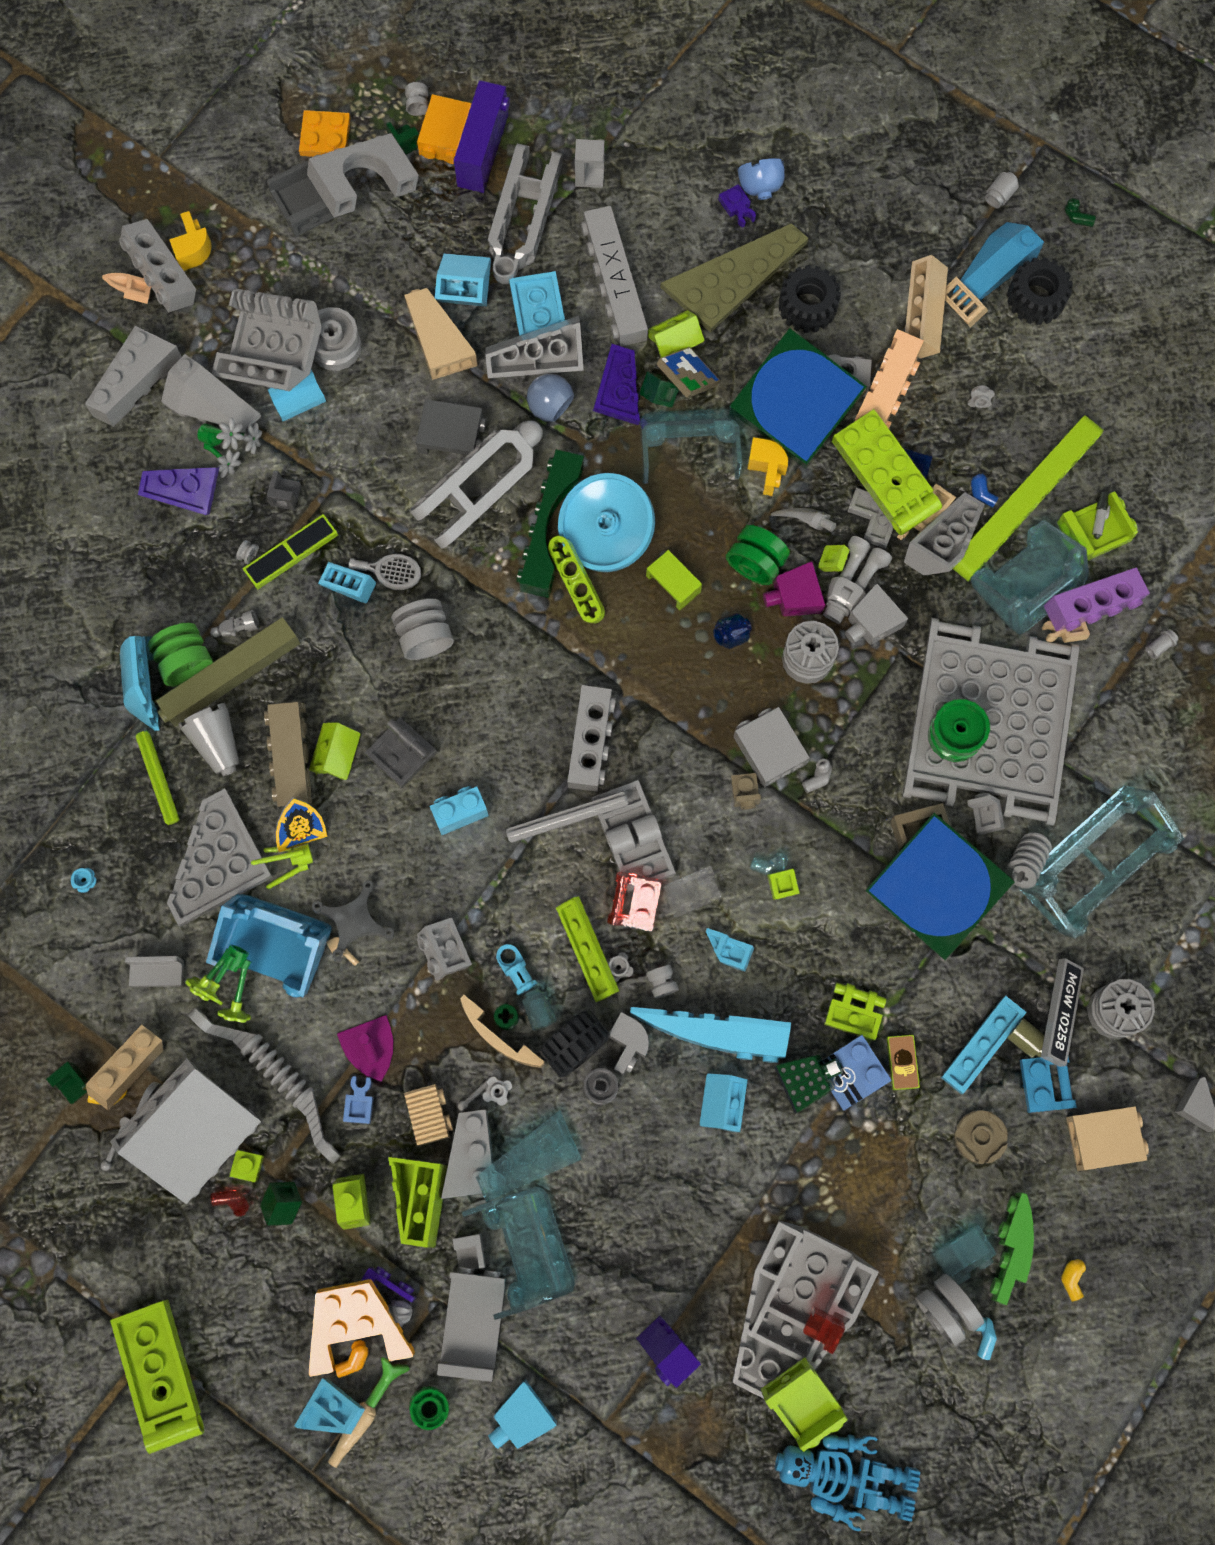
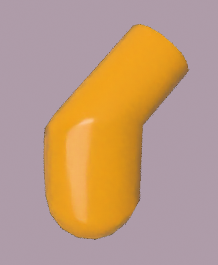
(356, 1359)

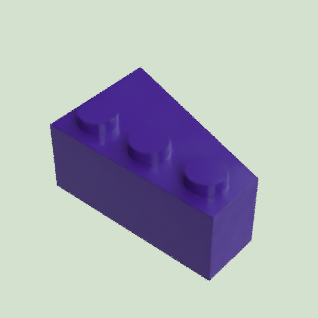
(669, 1353)

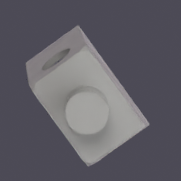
(875, 617)

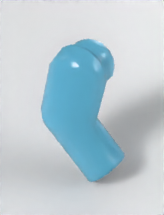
(988, 1339)

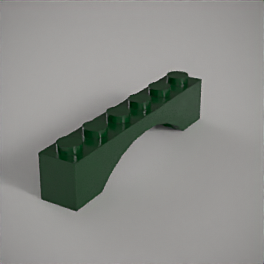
(538, 571)

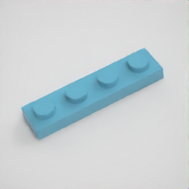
(983, 1045)

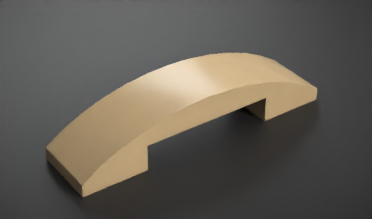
(524, 1056)

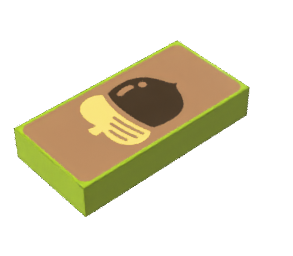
(903, 1062)

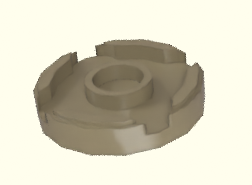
(981, 1137)

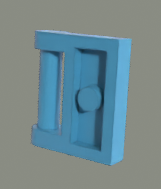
(1039, 1086)

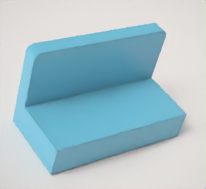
(299, 399)
(723, 1102)

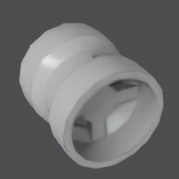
(416, 98)
(662, 981)

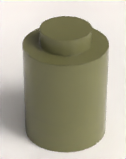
(1027, 1038)

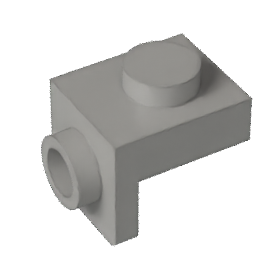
(987, 813)

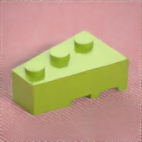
(418, 1200)

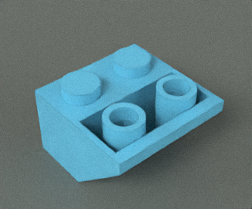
(463, 280)

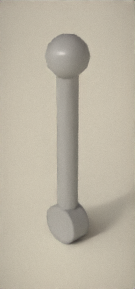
(463, 1105)
(106, 1165)

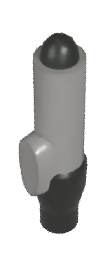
(1102, 514)

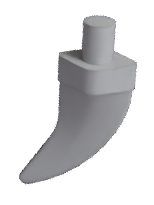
(810, 516)

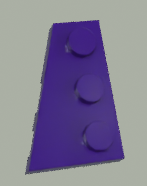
(617, 389)
(183, 488)

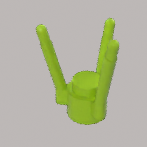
(299, 856)

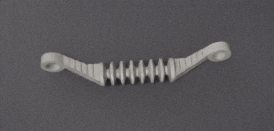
(304, 1100)

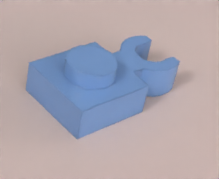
(359, 1106)

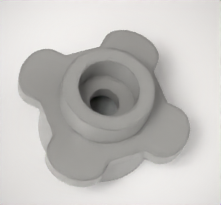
(981, 397)
(620, 960)
(494, 1083)

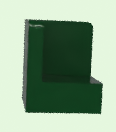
(405, 137)
(659, 389)
(69, 1081)
(280, 1203)

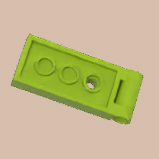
(878, 461)
(154, 1359)

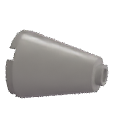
(213, 738)

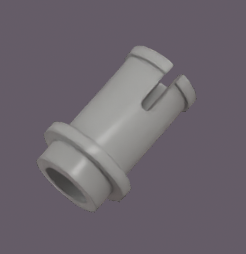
(1162, 643)

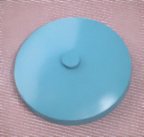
(607, 521)

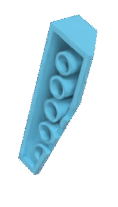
(733, 1035)

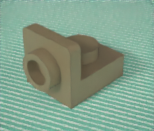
(745, 791)

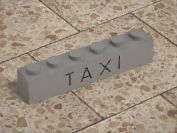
(615, 276)

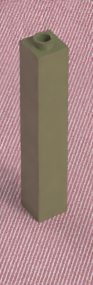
(227, 672)

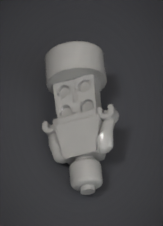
(229, 627)

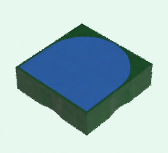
(797, 398)
(940, 886)

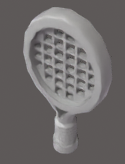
(363, 565)

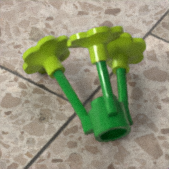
(232, 959)

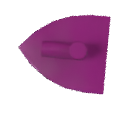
(369, 1047)

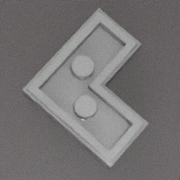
(879, 527)

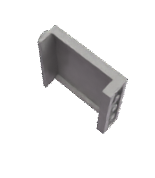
(185, 1132)

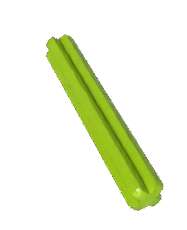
(157, 777)

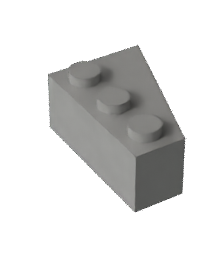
(469, 1155)

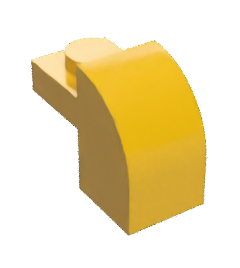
(191, 248)
(769, 458)

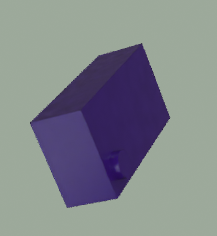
(481, 136)

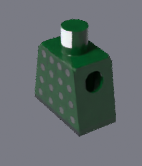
(807, 1080)

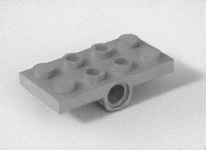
(635, 836)

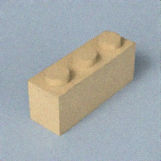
(124, 1067)

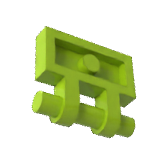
(853, 1018)

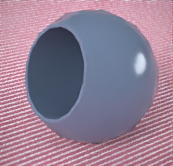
(549, 397)

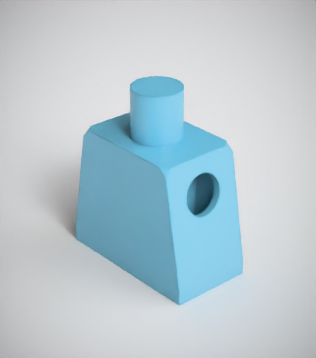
(521, 1418)

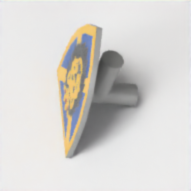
(298, 825)

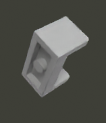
(589, 163)

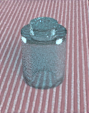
(539, 1009)

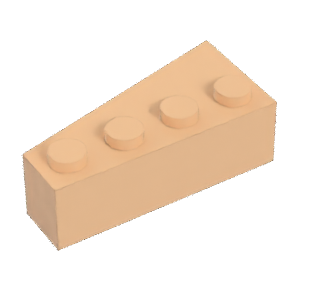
(892, 378)

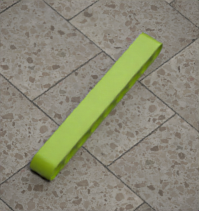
(1028, 496)

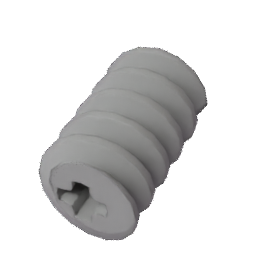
(1029, 859)

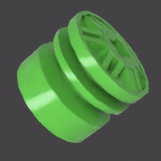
(179, 653)

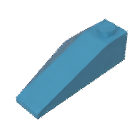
(1000, 259)

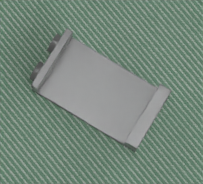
(470, 1328)

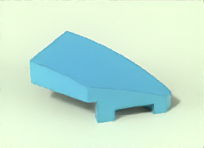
(730, 951)

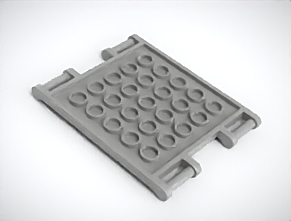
(1027, 712)

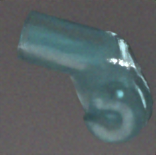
(773, 865)

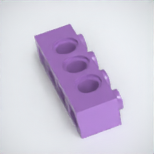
(1127, 584)

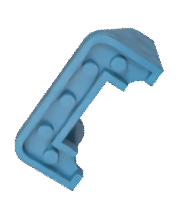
(277, 940)

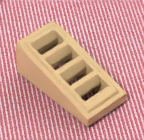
(976, 314)

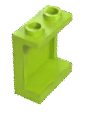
(1116, 532)
(804, 1404)

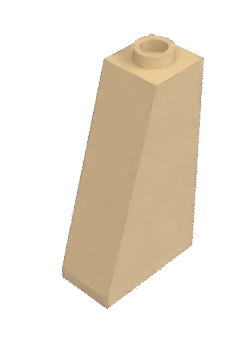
(439, 338)

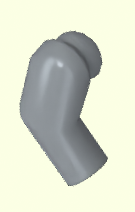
(821, 776)

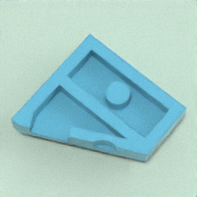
(330, 1410)

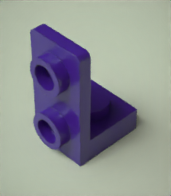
(384, 1277)

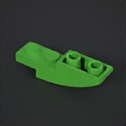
(1018, 1237)

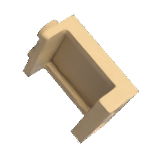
(1107, 1138)

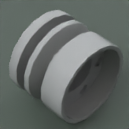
(422, 629)
(800, 661)
(1111, 1019)

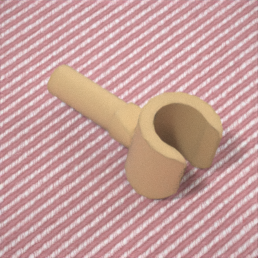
(333, 943)

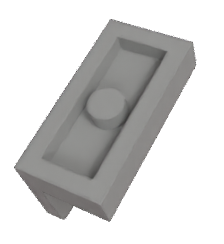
(156, 971)

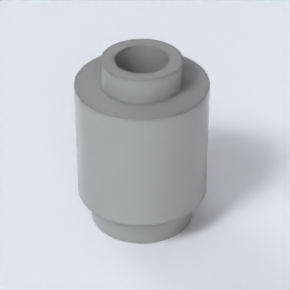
(1001, 189)

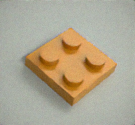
(323, 132)

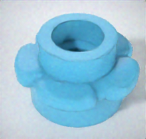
(76, 879)

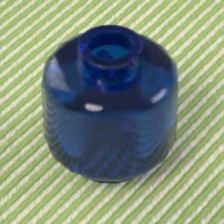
(732, 631)

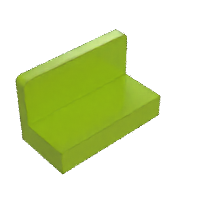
(676, 333)
(335, 750)

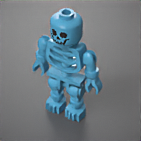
(800, 1468)

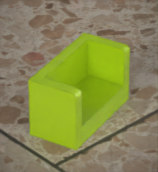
(675, 579)

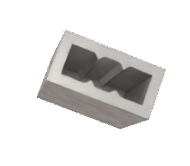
(770, 746)

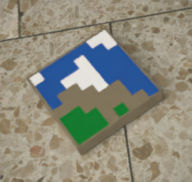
(688, 372)

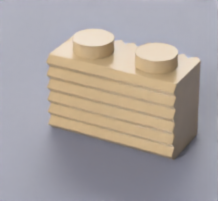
(428, 1114)

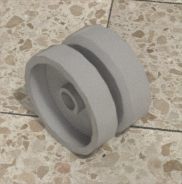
(338, 340)
(949, 1309)

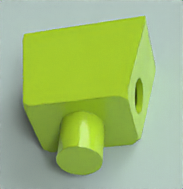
(351, 1202)

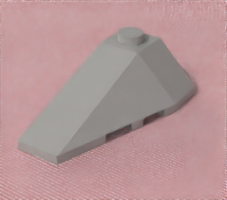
(946, 538)

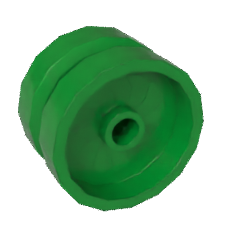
(757, 554)
(972, 731)

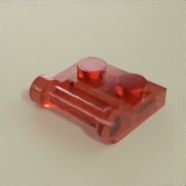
(643, 902)

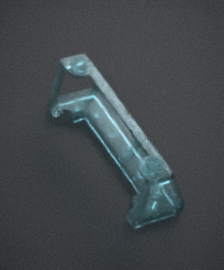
(1123, 801)

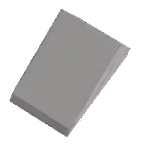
(1198, 1105)

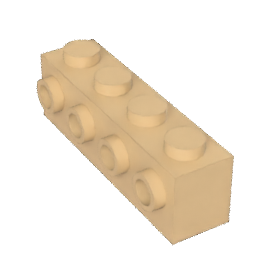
(927, 303)

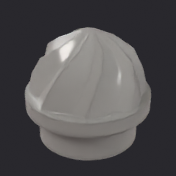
(400, 1311)

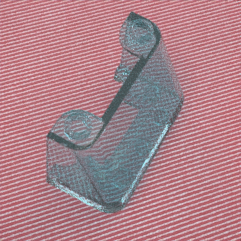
(1029, 580)

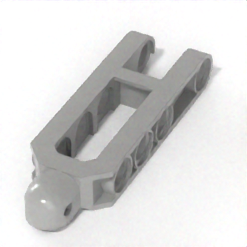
(516, 184)
(523, 438)

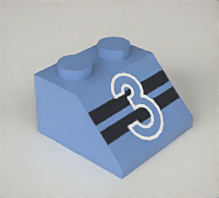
(860, 1074)

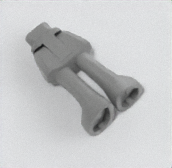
(845, 594)

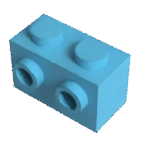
(459, 809)

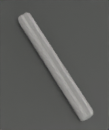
(567, 817)

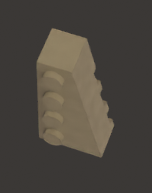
(288, 752)

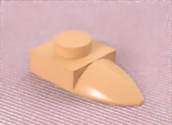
(132, 286)

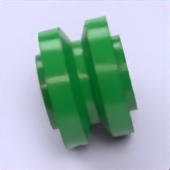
(432, 1421)

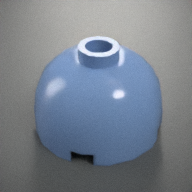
(762, 178)

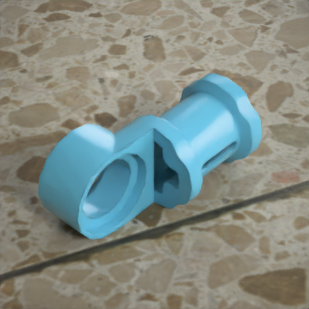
(514, 968)

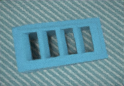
(361, 588)

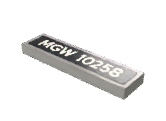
(1062, 1012)

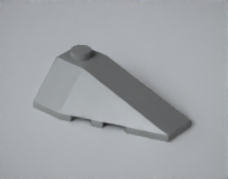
(199, 394)

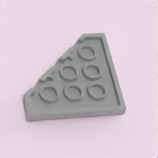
(215, 861)

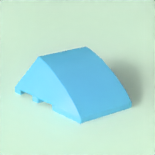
(136, 680)

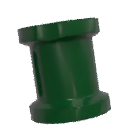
(500, 1011)

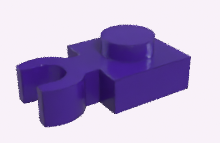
(737, 203)

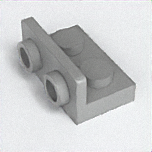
(443, 948)

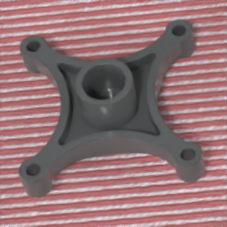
(353, 921)

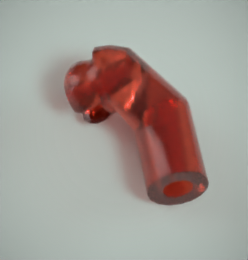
(233, 1199)

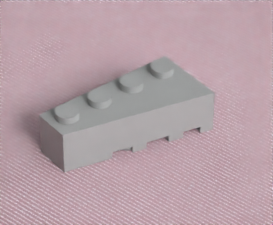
(538, 352)
(131, 375)

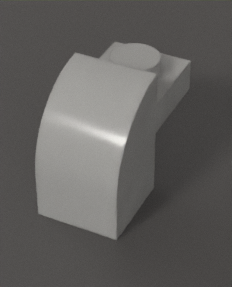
(632, 1036)

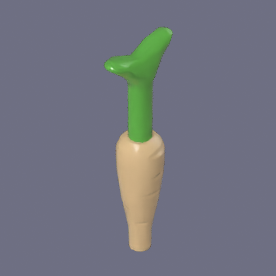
(347, 1441)

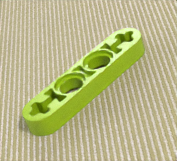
(575, 580)

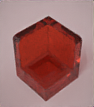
(824, 1329)

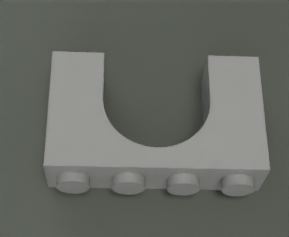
(377, 154)

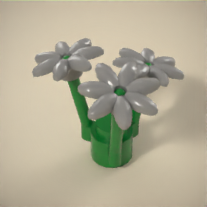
(214, 436)

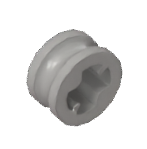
(247, 552)

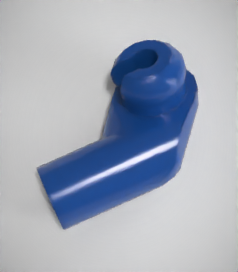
(980, 490)

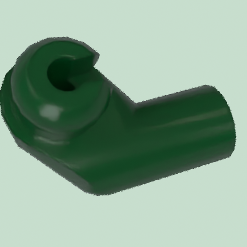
(1076, 216)

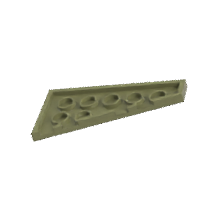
(728, 280)

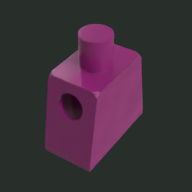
(796, 592)

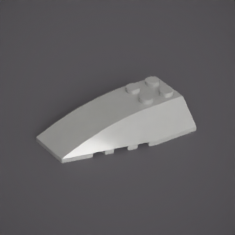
(790, 1279)

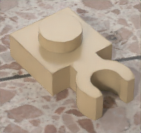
(1077, 634)

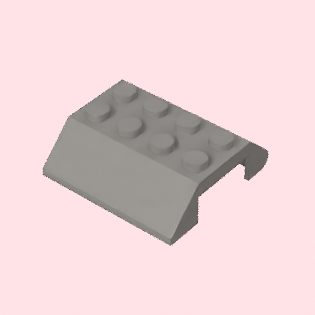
(271, 341)

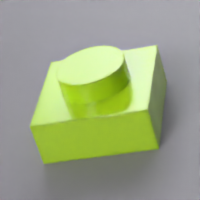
(833, 558)
(783, 884)
(246, 1166)

